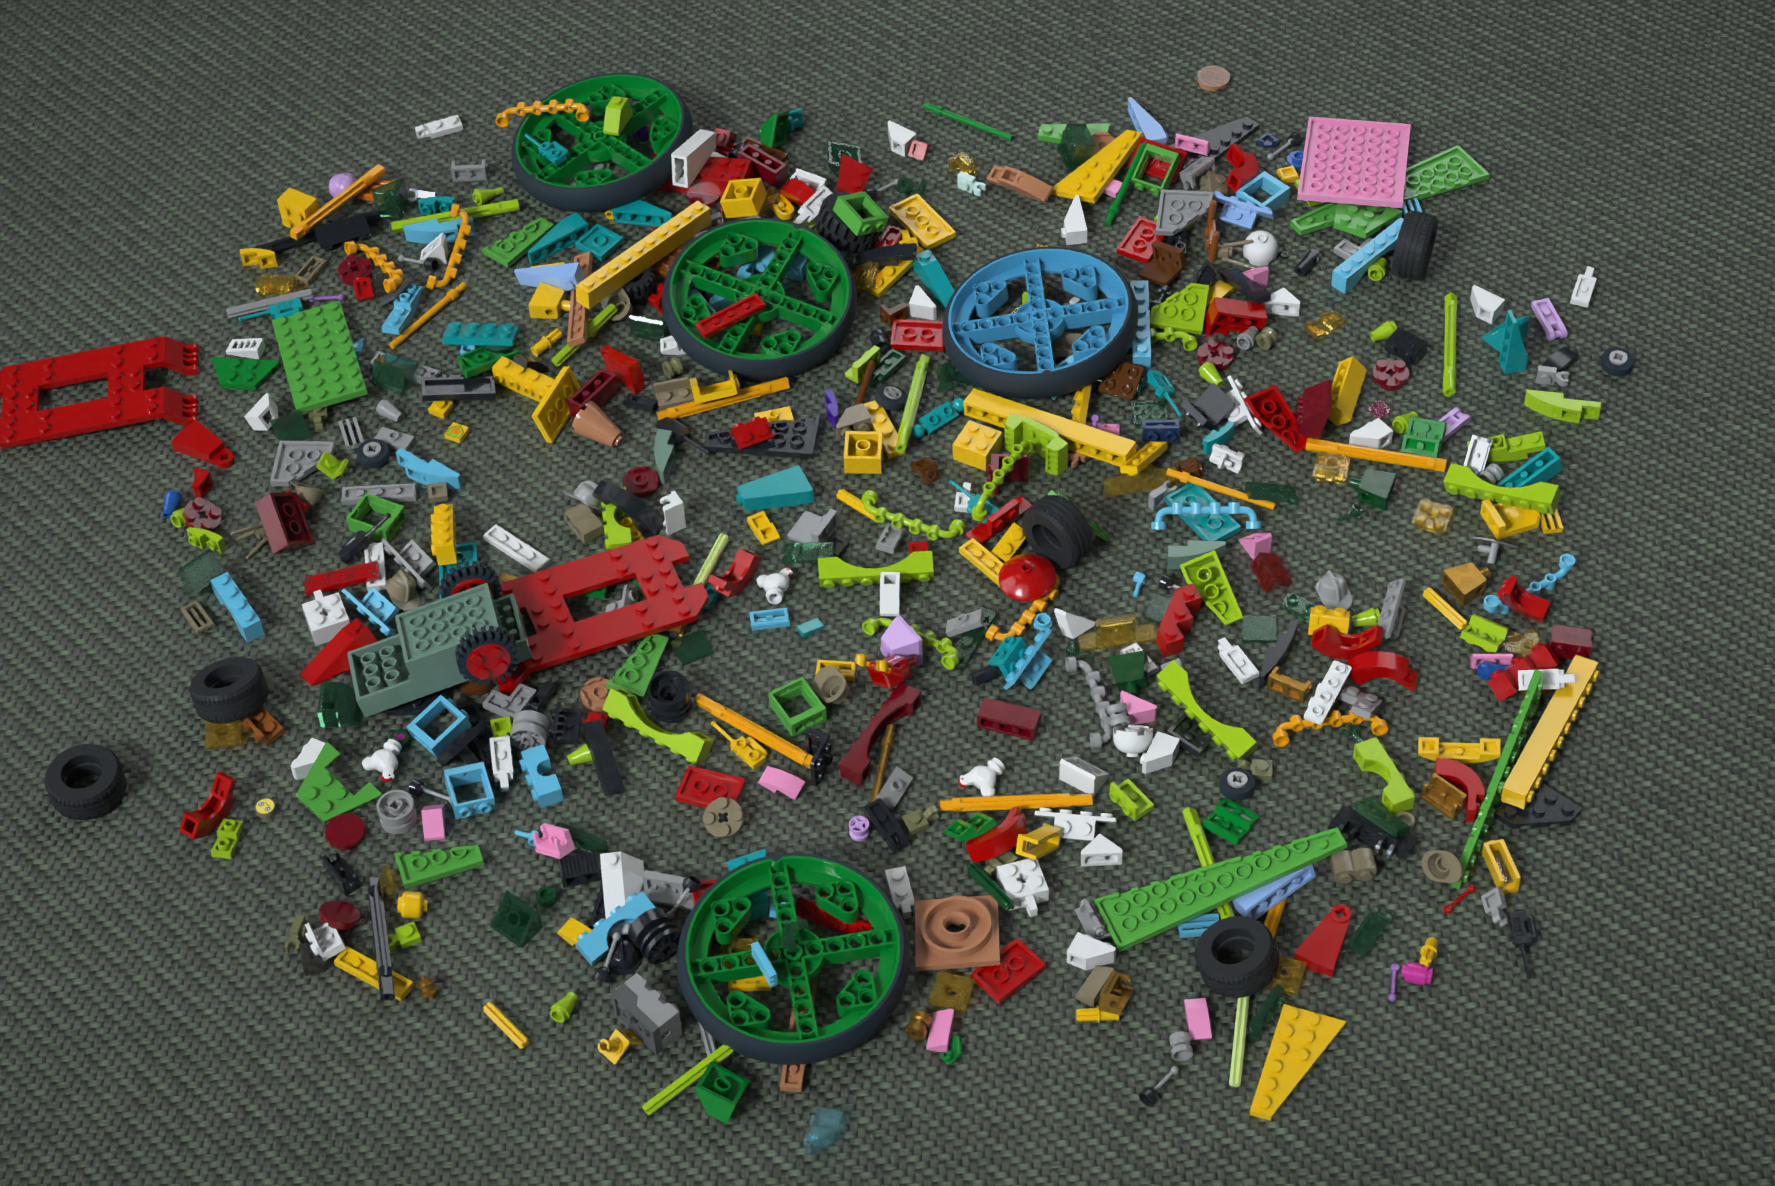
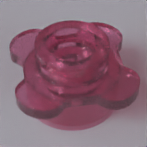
(1378, 409)

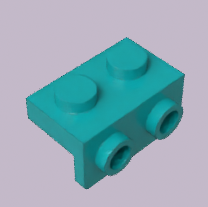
(1009, 654)

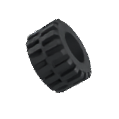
(641, 287)

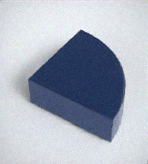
(1267, 141)

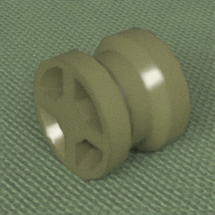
(1266, 338)
(672, 367)

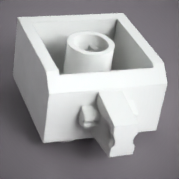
(325, 616)
(1023, 884)

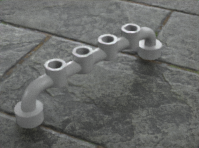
(1097, 694)

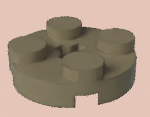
(712, 817)

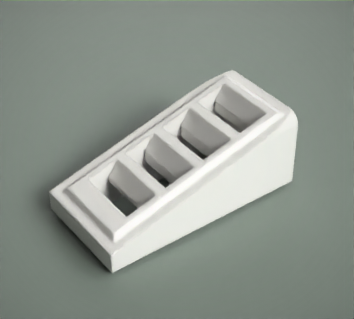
(254, 348)

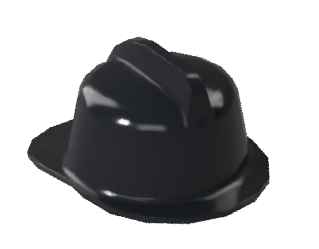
(1206, 275)
(625, 956)

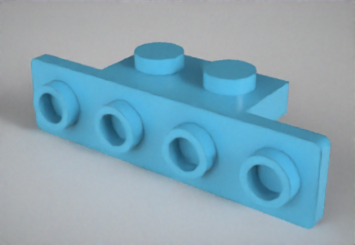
(377, 607)
(1032, 665)

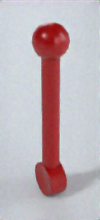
(1448, 908)

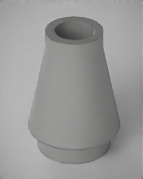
(1247, 338)
(388, 410)

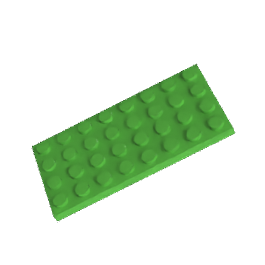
(319, 357)

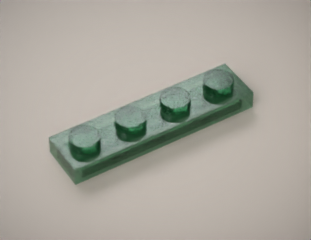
(970, 640)

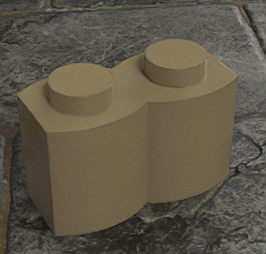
(584, 522)
(1353, 865)

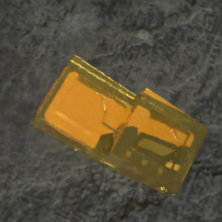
(1327, 323)

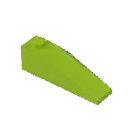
(1213, 586)

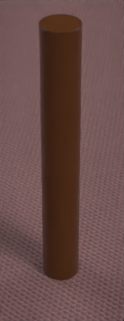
(865, 382)

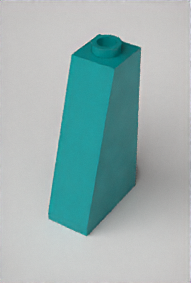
(776, 490)

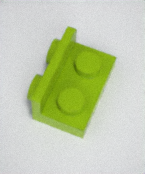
(859, 367)

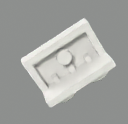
(324, 941)

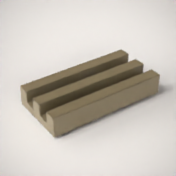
(313, 271)
(204, 627)

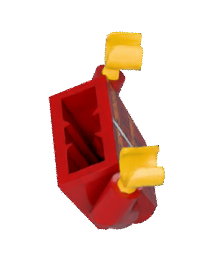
(889, 670)

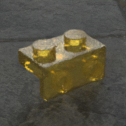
(275, 284)

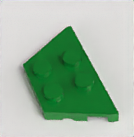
(480, 360)
(243, 373)

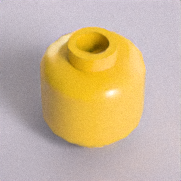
(412, 905)

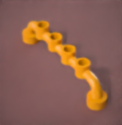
(582, 113)
(455, 258)
(396, 276)
(1027, 617)
(1281, 737)

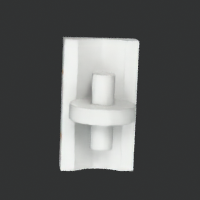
(1227, 458)

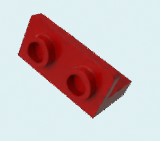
(751, 433)

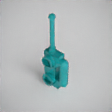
(552, 151)
(278, 310)
(1162, 386)
(973, 501)

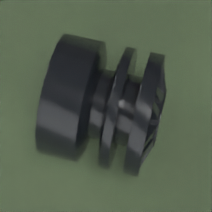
(670, 696)
(655, 936)

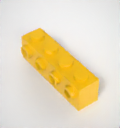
(521, 379)
(1346, 390)
(444, 534)

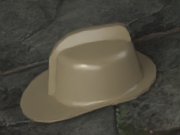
(622, 302)
(308, 493)
(403, 591)
(831, 685)
(1442, 866)

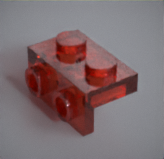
(1270, 571)

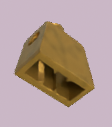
(1465, 582)

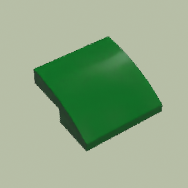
(1424, 437)
(1231, 821)
(972, 828)

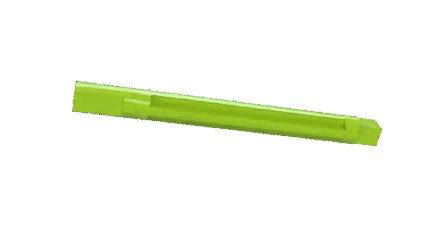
(475, 212)
(1449, 370)
(912, 403)
(1203, 850)

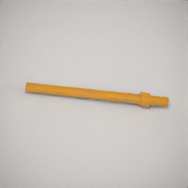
(451, 295)
(1186, 477)

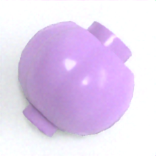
(340, 182)

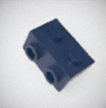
(1160, 430)

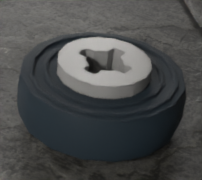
(1617, 361)
(891, 397)
(373, 453)
(1236, 784)

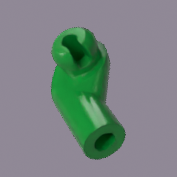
(956, 1051)

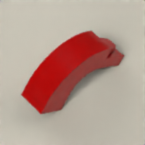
(1245, 165)
(796, 191)
(737, 575)
(1522, 601)
(1345, 646)
(1382, 665)
(1466, 781)
(212, 812)
(998, 839)

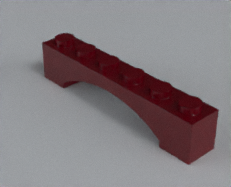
(902, 702)

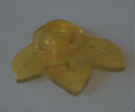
(769, 200)
(1521, 643)

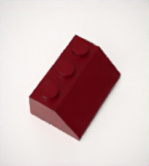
(1314, 409)
(284, 522)

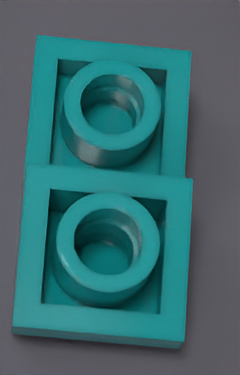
(435, 204)
(1224, 435)

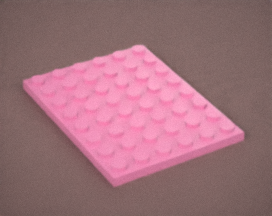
(1354, 162)

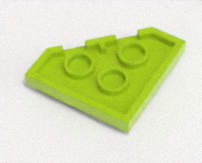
(1182, 310)

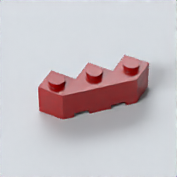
(1178, 619)
(1505, 682)

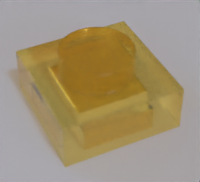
(387, 880)

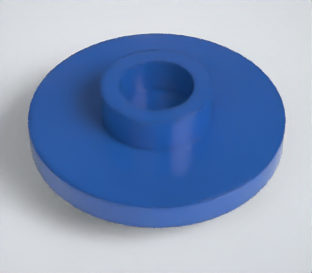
(1295, 159)

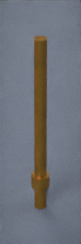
(887, 744)

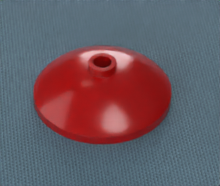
(1026, 584)

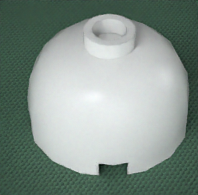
(1262, 250)
(1132, 739)

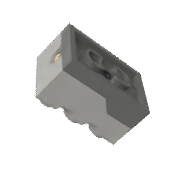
(647, 1013)

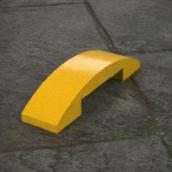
(1462, 752)

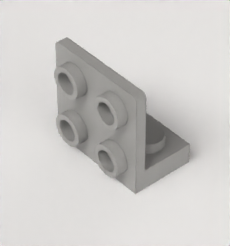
(814, 527)

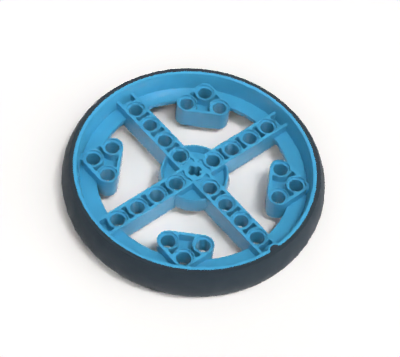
(1040, 322)

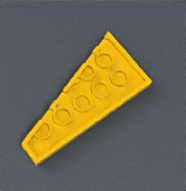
(1098, 171)
(1294, 1051)

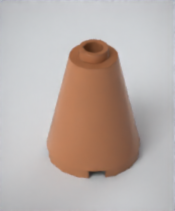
(597, 426)

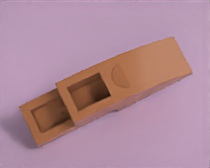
(1020, 182)

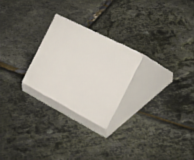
(1082, 775)

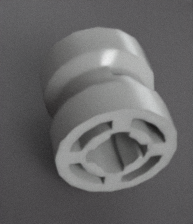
(1492, 474)
(1118, 715)
(1181, 1046)

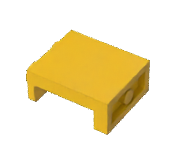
(716, 390)
(1508, 520)

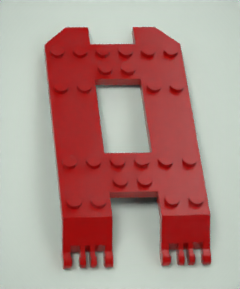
(126, 397)
(562, 639)

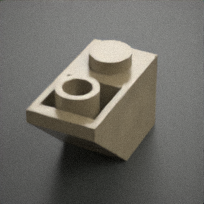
(853, 419)

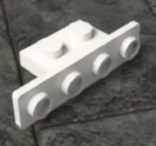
(1241, 411)
(1327, 692)
(1076, 826)

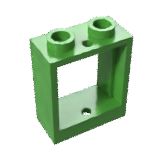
(1160, 154)
(848, 205)
(381, 506)
(800, 722)

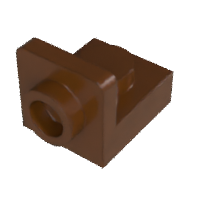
(897, 312)
(1191, 466)
(926, 469)

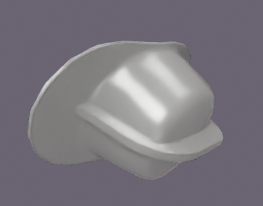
(584, 493)
(1334, 591)

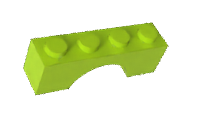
(617, 534)
(1372, 757)

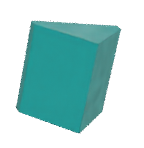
(1495, 336)

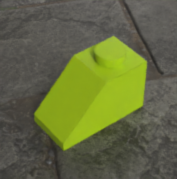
(617, 115)

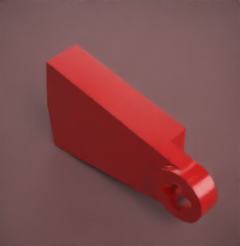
(625, 368)
(202, 444)
(1326, 941)

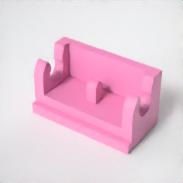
(554, 842)

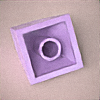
(901, 640)

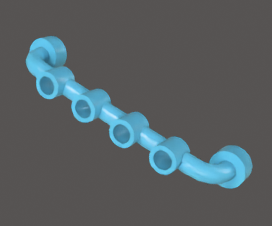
(1214, 508)
(1566, 563)

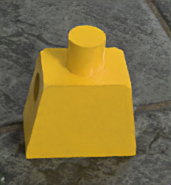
(548, 302)

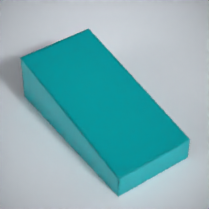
(712, 596)
(809, 627)

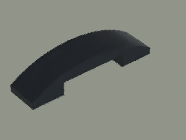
(630, 504)

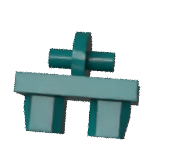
(795, 119)

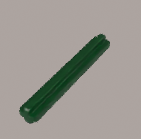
(990, 886)

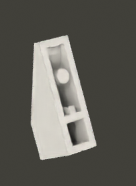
(1074, 224)

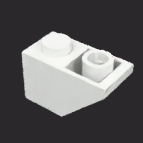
(900, 138)
(1486, 305)
(262, 413)
(1372, 435)
(890, 593)
(1160, 753)
(302, 765)
(1088, 952)

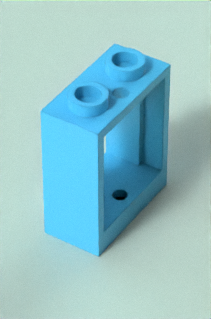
(1279, 191)
(431, 712)
(457, 777)

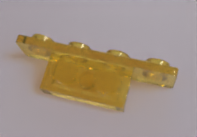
(1146, 479)
(1116, 632)

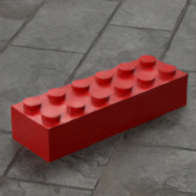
(714, 176)

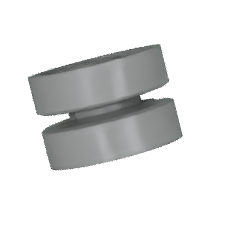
(529, 730)
(397, 812)

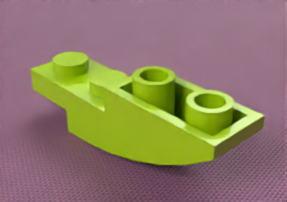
(1557, 407)
(1515, 447)

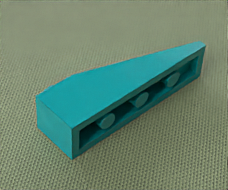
(641, 214)
(560, 237)
(933, 277)
(1512, 355)
(1538, 469)

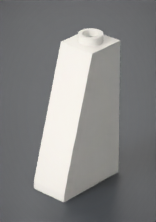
(691, 157)

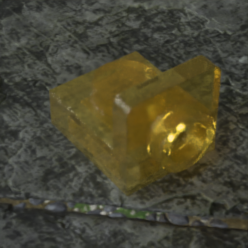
(962, 162)

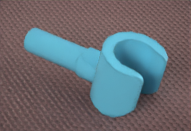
(1139, 578)
(529, 836)

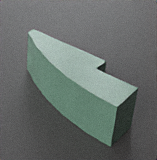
(664, 453)
(1180, 554)

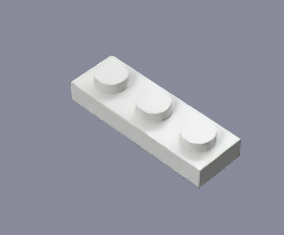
(375, 552)

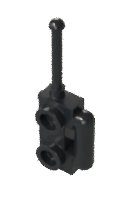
(1181, 240)
(679, 431)
(358, 542)
(1521, 939)

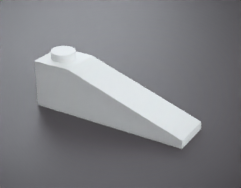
(620, 880)

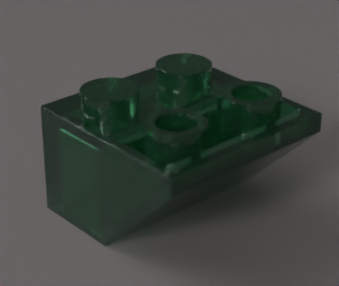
(1075, 145)
(338, 706)

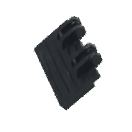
(457, 387)
(1367, 832)

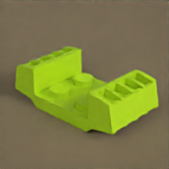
(1044, 441)

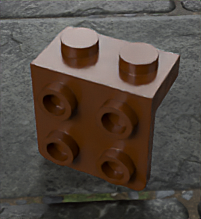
(1165, 265)
(1122, 380)

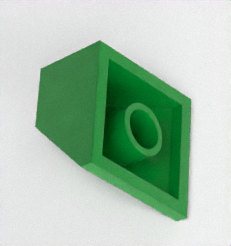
(774, 129)
(720, 1091)

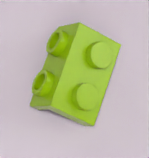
(1484, 633)
(1130, 799)

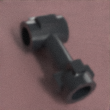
(1164, 292)

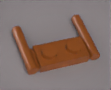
(1210, 233)

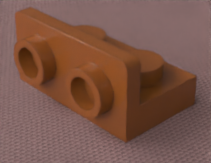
(263, 726)

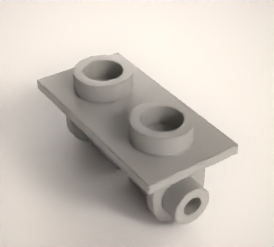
(1091, 920)

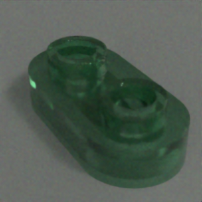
(1298, 606)

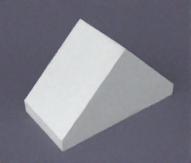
(436, 249)
(1282, 303)
(921, 305)
(1071, 624)
(1101, 852)

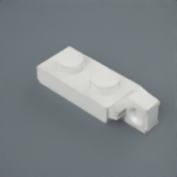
(439, 127)
(811, 207)
(1584, 288)
(1237, 661)
(1552, 678)
(501, 761)
(900, 890)

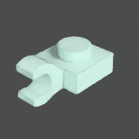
(968, 183)

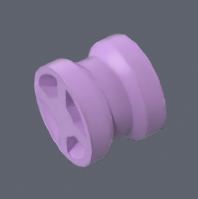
(862, 824)

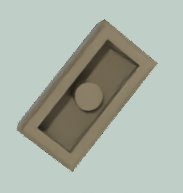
(1091, 989)

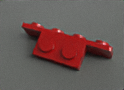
(999, 520)
(809, 910)

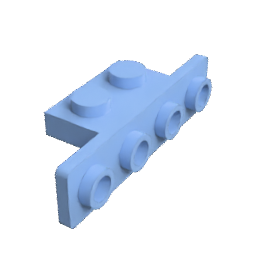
(1240, 213)

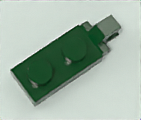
(886, 366)

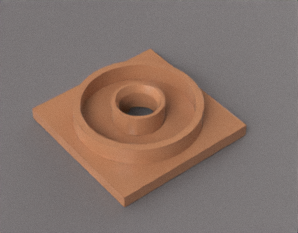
(971, 947)

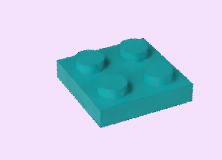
(599, 242)

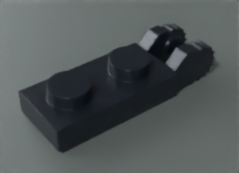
(885, 824)

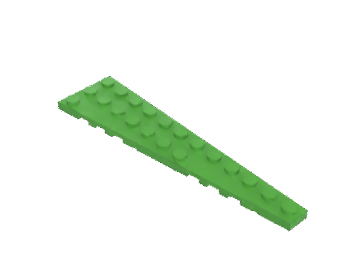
(1426, 179)
(1504, 767)
(1166, 904)

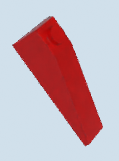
(1277, 416)
(334, 657)

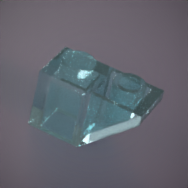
(824, 1131)

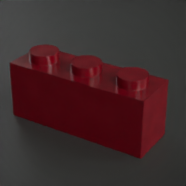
(765, 166)
(597, 389)
(1009, 719)

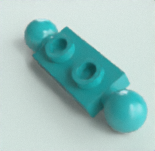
(938, 418)

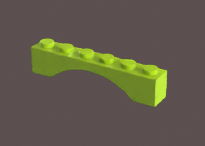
(1538, 497)
(837, 572)
(625, 706)
(1233, 739)

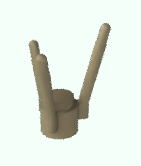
(1226, 250)
(259, 532)

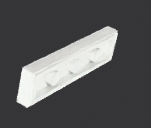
(516, 549)

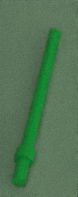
(941, 111)
(1114, 208)

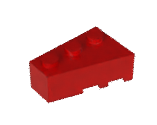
(1233, 315)

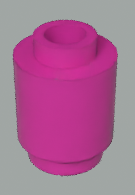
(1416, 973)

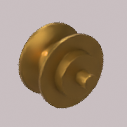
(427, 987)

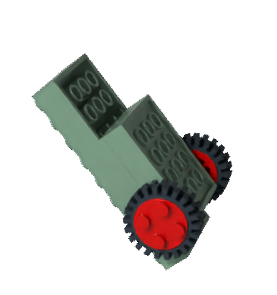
(443, 643)

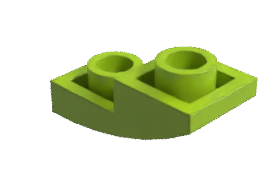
(204, 538)
(228, 838)

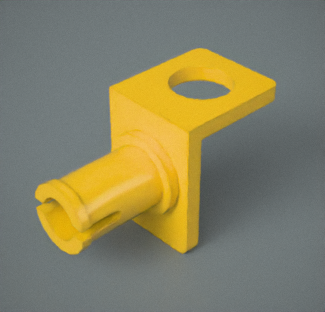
(618, 1044)

